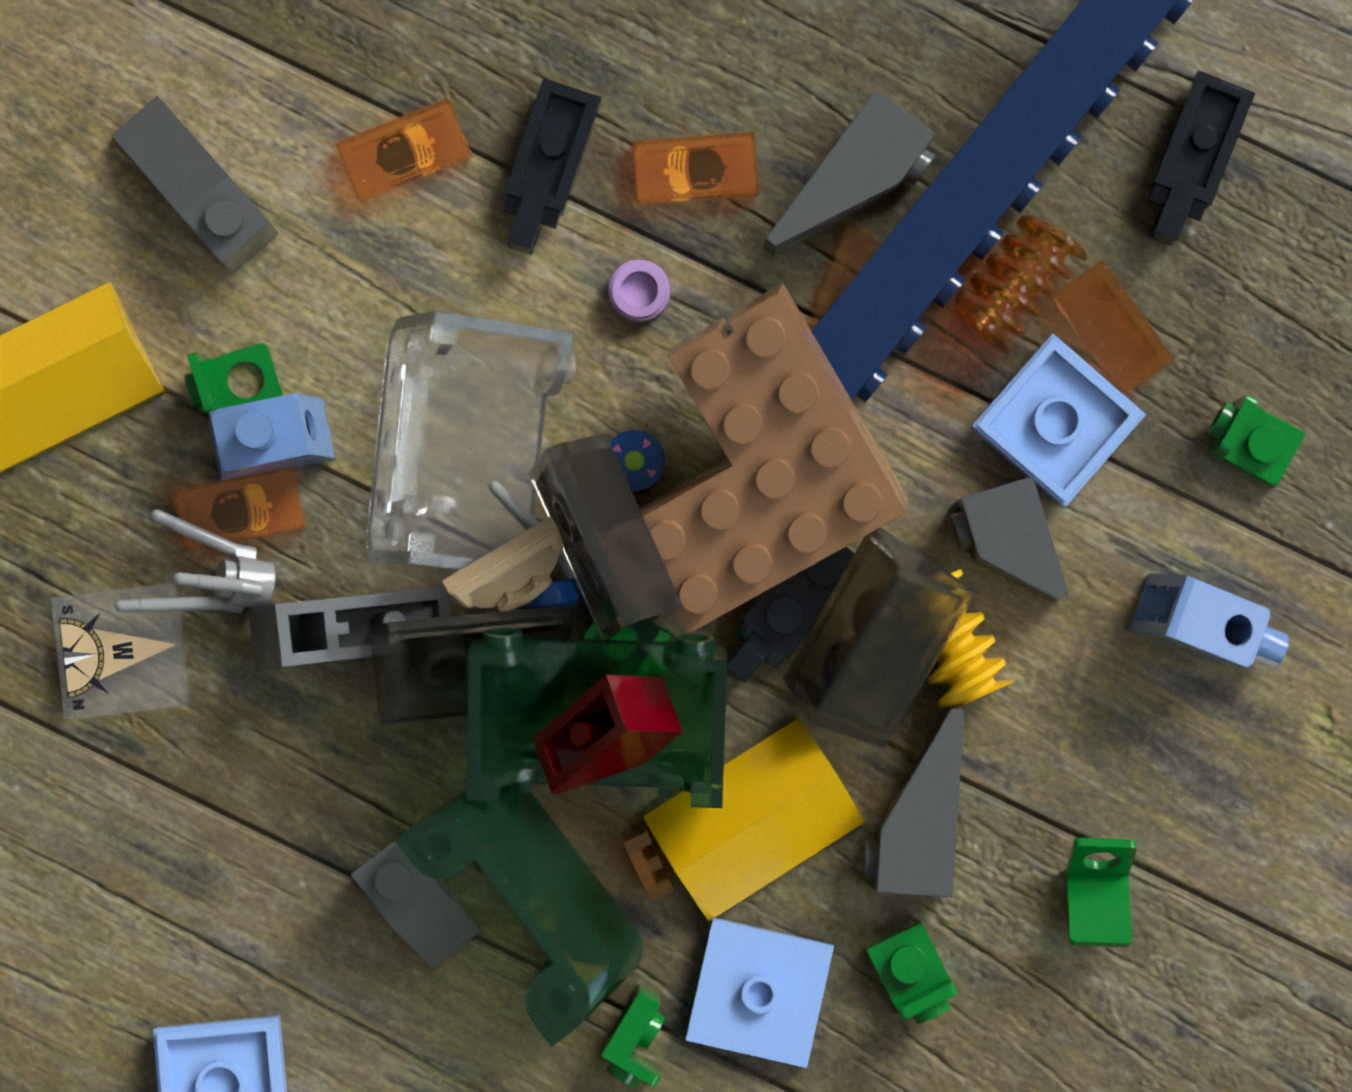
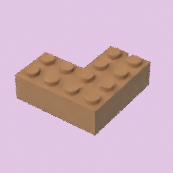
(796, 467)

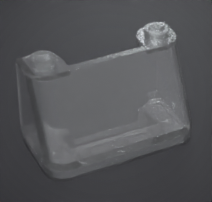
(454, 415)

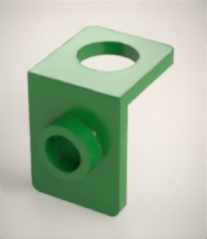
(210, 378)
(1099, 893)

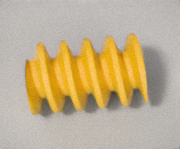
(964, 664)

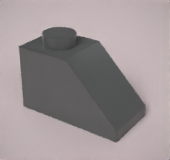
(1011, 536)
(416, 905)

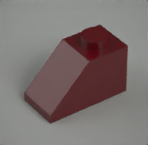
(607, 731)

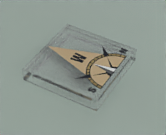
(116, 658)

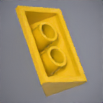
(69, 374)
(775, 814)

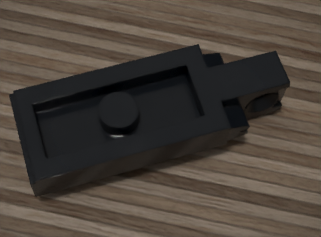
(1197, 153)
(548, 161)
(786, 615)

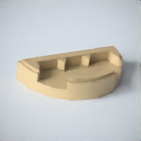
(511, 572)

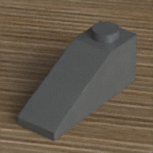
(861, 169)
(195, 185)
(334, 627)
(920, 825)

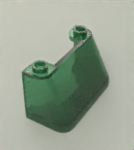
(528, 682)
(548, 888)

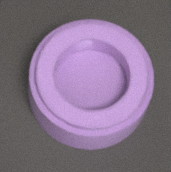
(639, 291)

